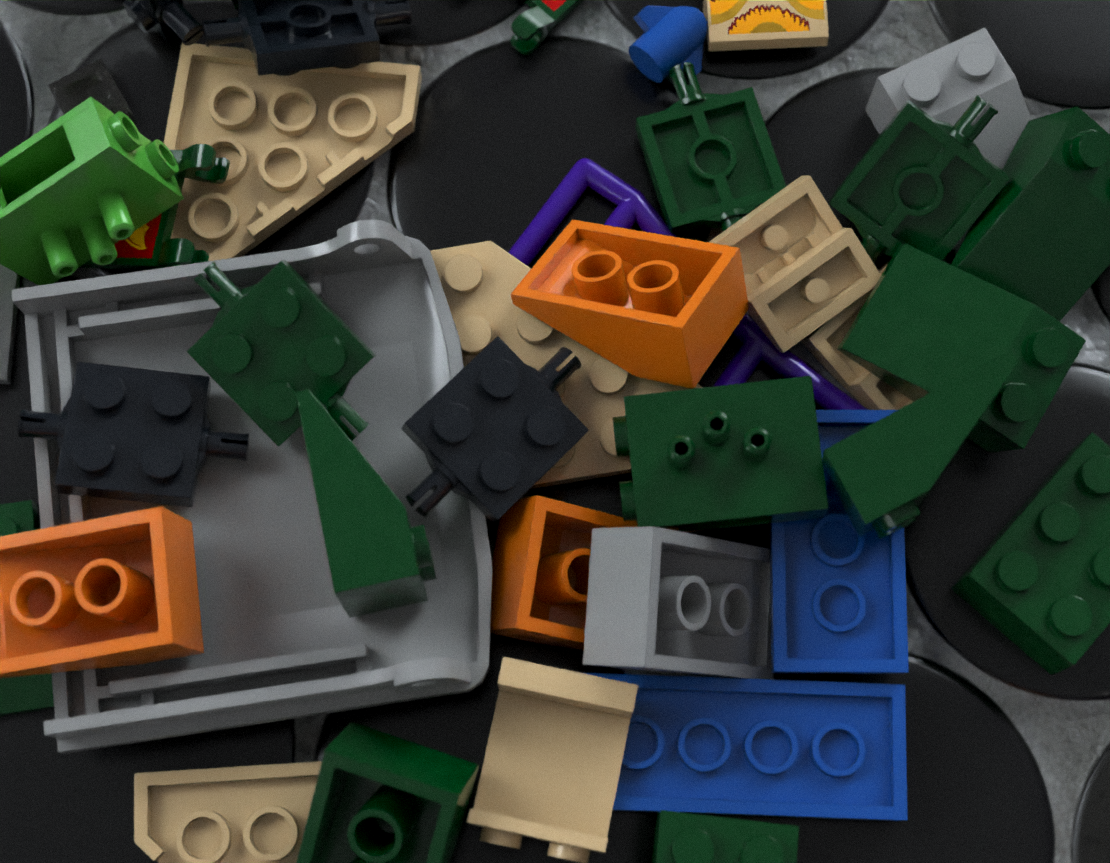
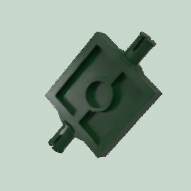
(708, 156)
(921, 182)
(277, 343)

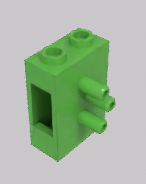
(80, 192)

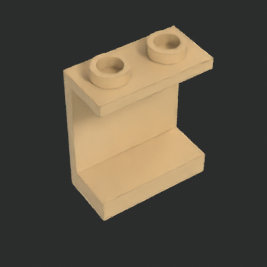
(553, 759)

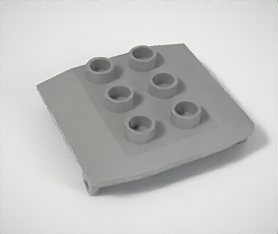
(264, 578)

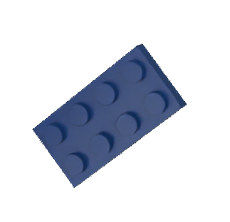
(837, 593)

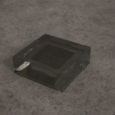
(88, 82)

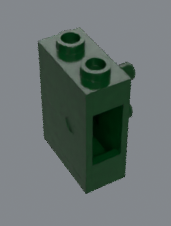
(722, 456)

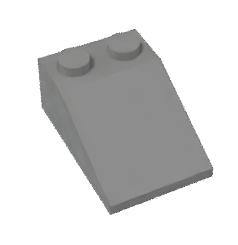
(947, 84)
(678, 604)

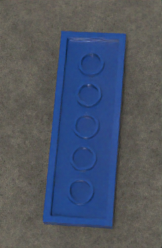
(765, 748)

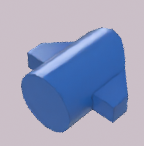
(668, 39)

